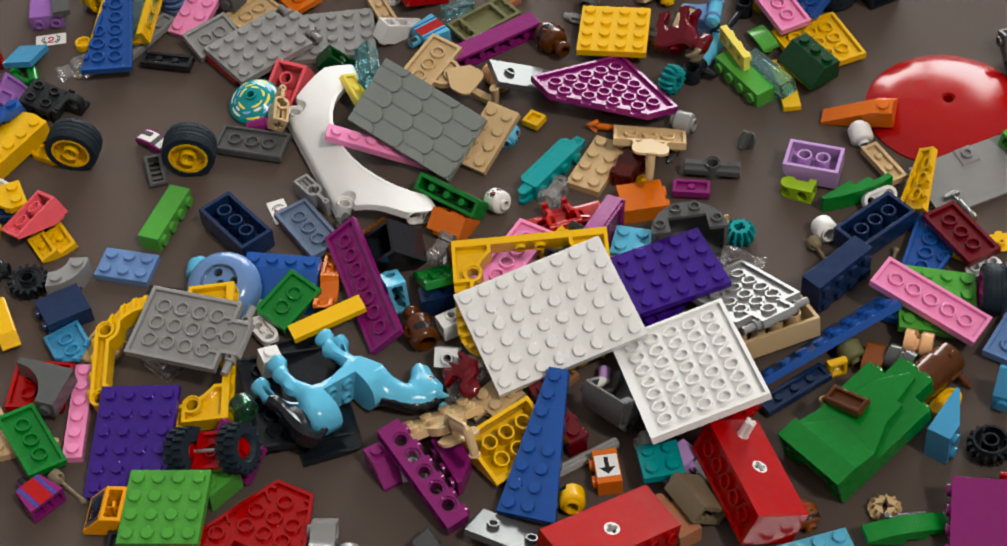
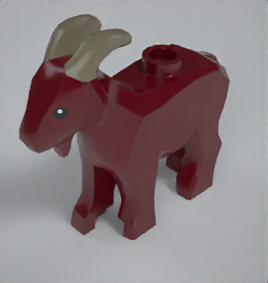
(682, 36)

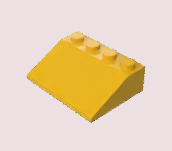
(19, 139)
(501, 439)

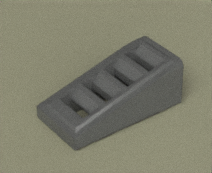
(153, 160)

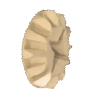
(875, 506)

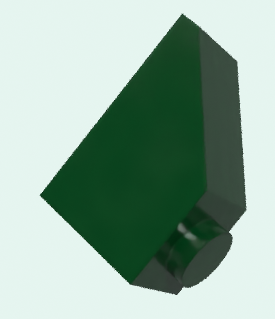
(332, 57)

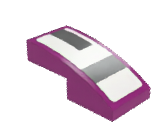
(151, 139)

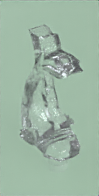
(731, 253)

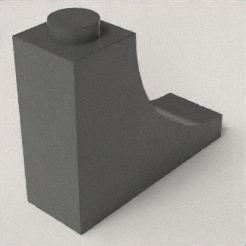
(53, 383)

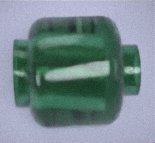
(243, 407)

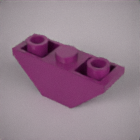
(454, 463)

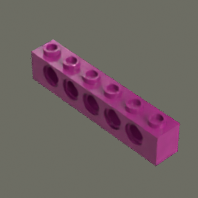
(448, 520)

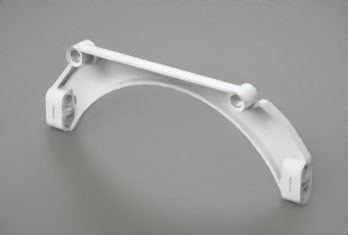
(341, 176)

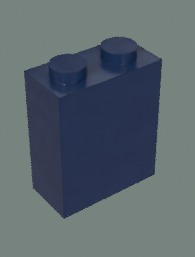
(63, 308)

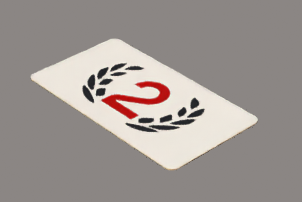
(52, 39)
(275, 206)

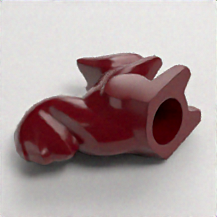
(466, 371)

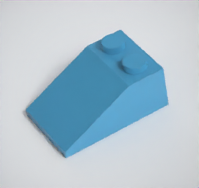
(943, 431)

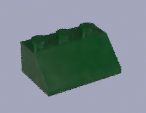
(809, 62)

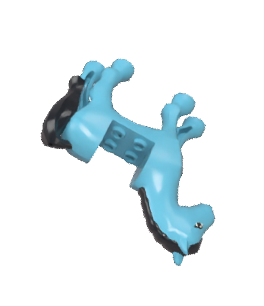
(358, 379)

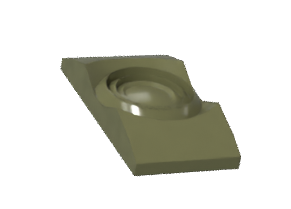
(483, 18)

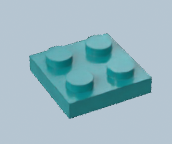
(659, 461)

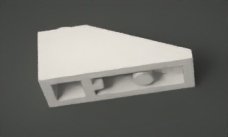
(394, 29)

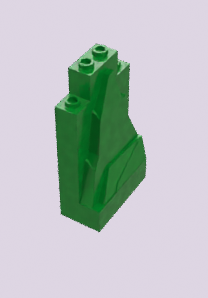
(852, 449)

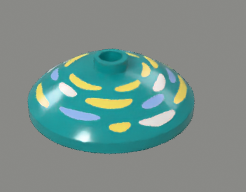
(250, 108)

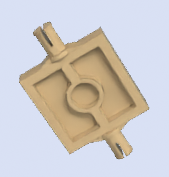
(492, 402)

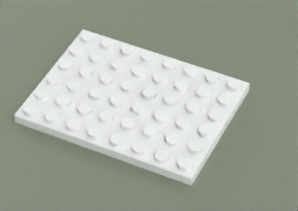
(550, 315)
(691, 372)

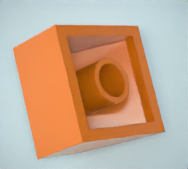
(451, 222)

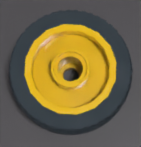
(73, 144)
(189, 149)

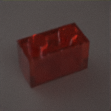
(627, 168)

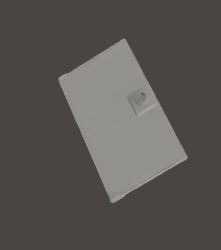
(974, 170)

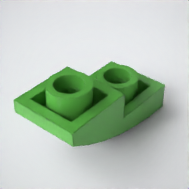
(763, 38)

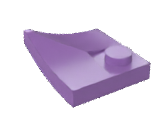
(10, 88)

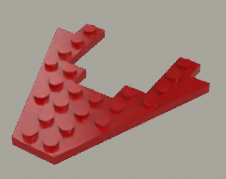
(268, 518)

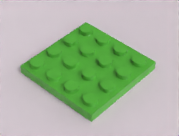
(958, 283)
(164, 508)

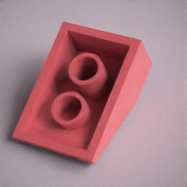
(292, 75)
(35, 215)

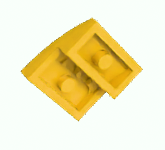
(52, 243)

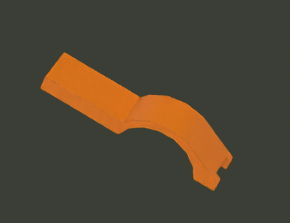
(328, 283)

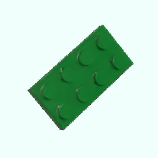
(31, 441)

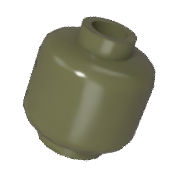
(852, 350)

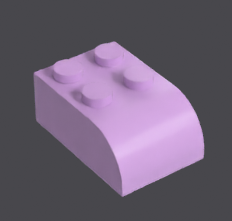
(814, 161)

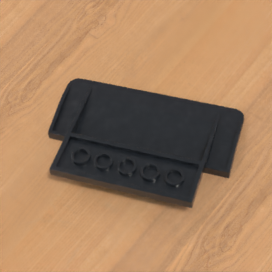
(309, 366)

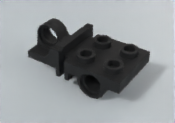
(51, 101)

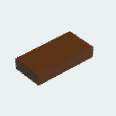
(846, 401)

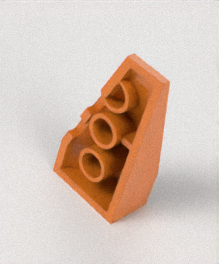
(877, 112)

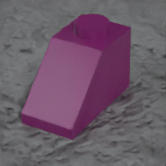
(382, 466)

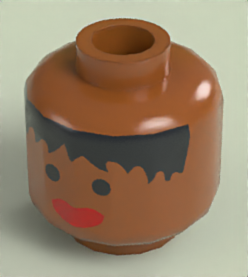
(813, 518)

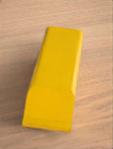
(8, 334)

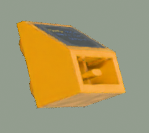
(105, 511)

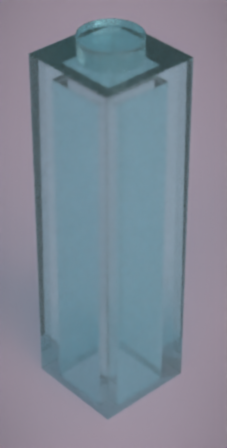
(367, 63)
(779, 78)

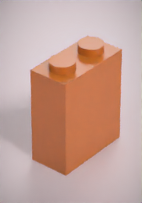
(642, 200)

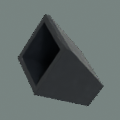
(396, 246)

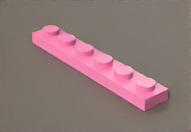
(366, 143)
(78, 416)

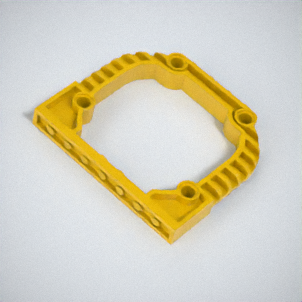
(473, 255)
(111, 336)

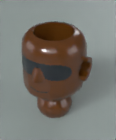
(551, 39)
(419, 329)

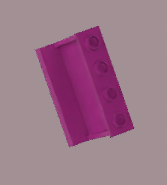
(977, 512)

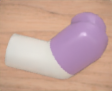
(604, 375)

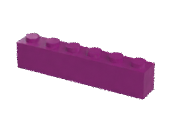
(498, 40)

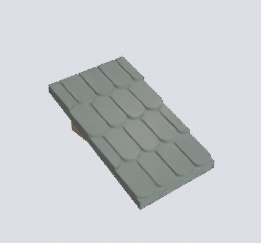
(417, 120)

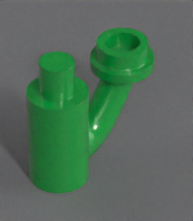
(31, 72)

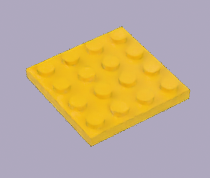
(614, 31)
(830, 34)

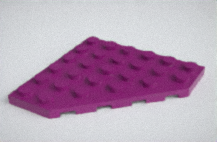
(608, 86)

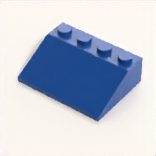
(275, 266)

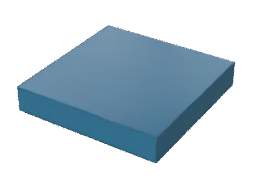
(25, 56)

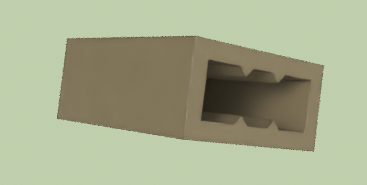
(695, 498)

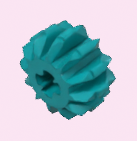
(672, 78)
(741, 232)

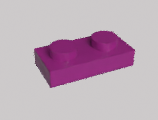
(691, 188)

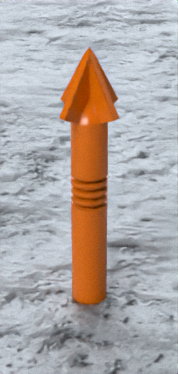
(595, 126)

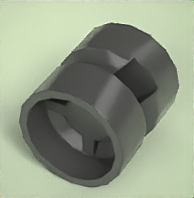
(895, 352)

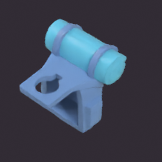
(710, 15)

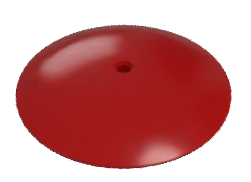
(941, 104)

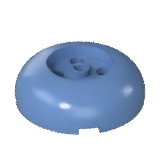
(232, 266)

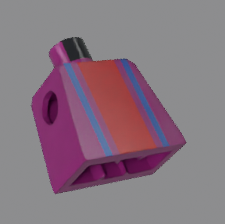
(39, 496)

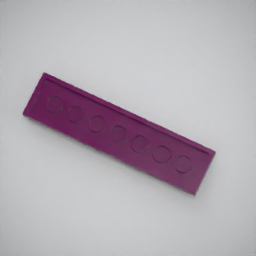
(361, 276)

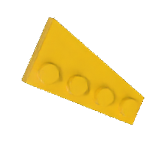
(920, 180)

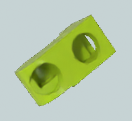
(798, 189)

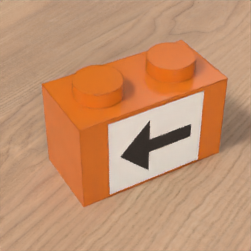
(606, 471)

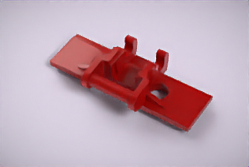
(563, 216)

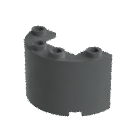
(687, 216)
(612, 404)

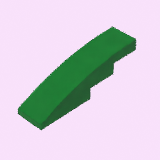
(851, 194)
(903, 528)

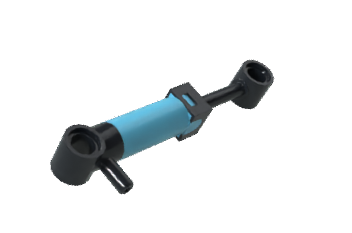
(695, 70)

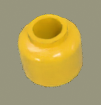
(572, 498)

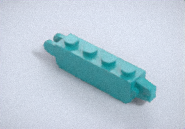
(553, 163)

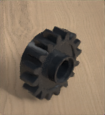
(28, 282)
(988, 444)

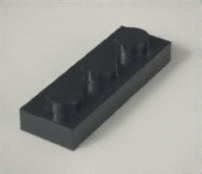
(167, 61)

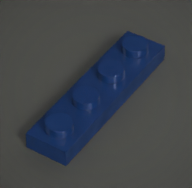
(796, 388)

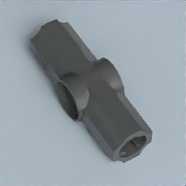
(712, 168)

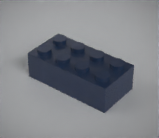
(877, 222)
(236, 225)
(837, 274)

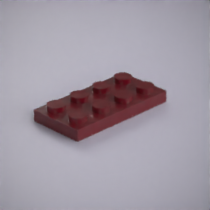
(961, 233)

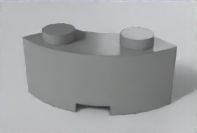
(75, 271)
(323, 532)

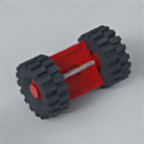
(230, 450)

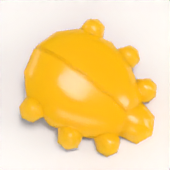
(1001, 239)

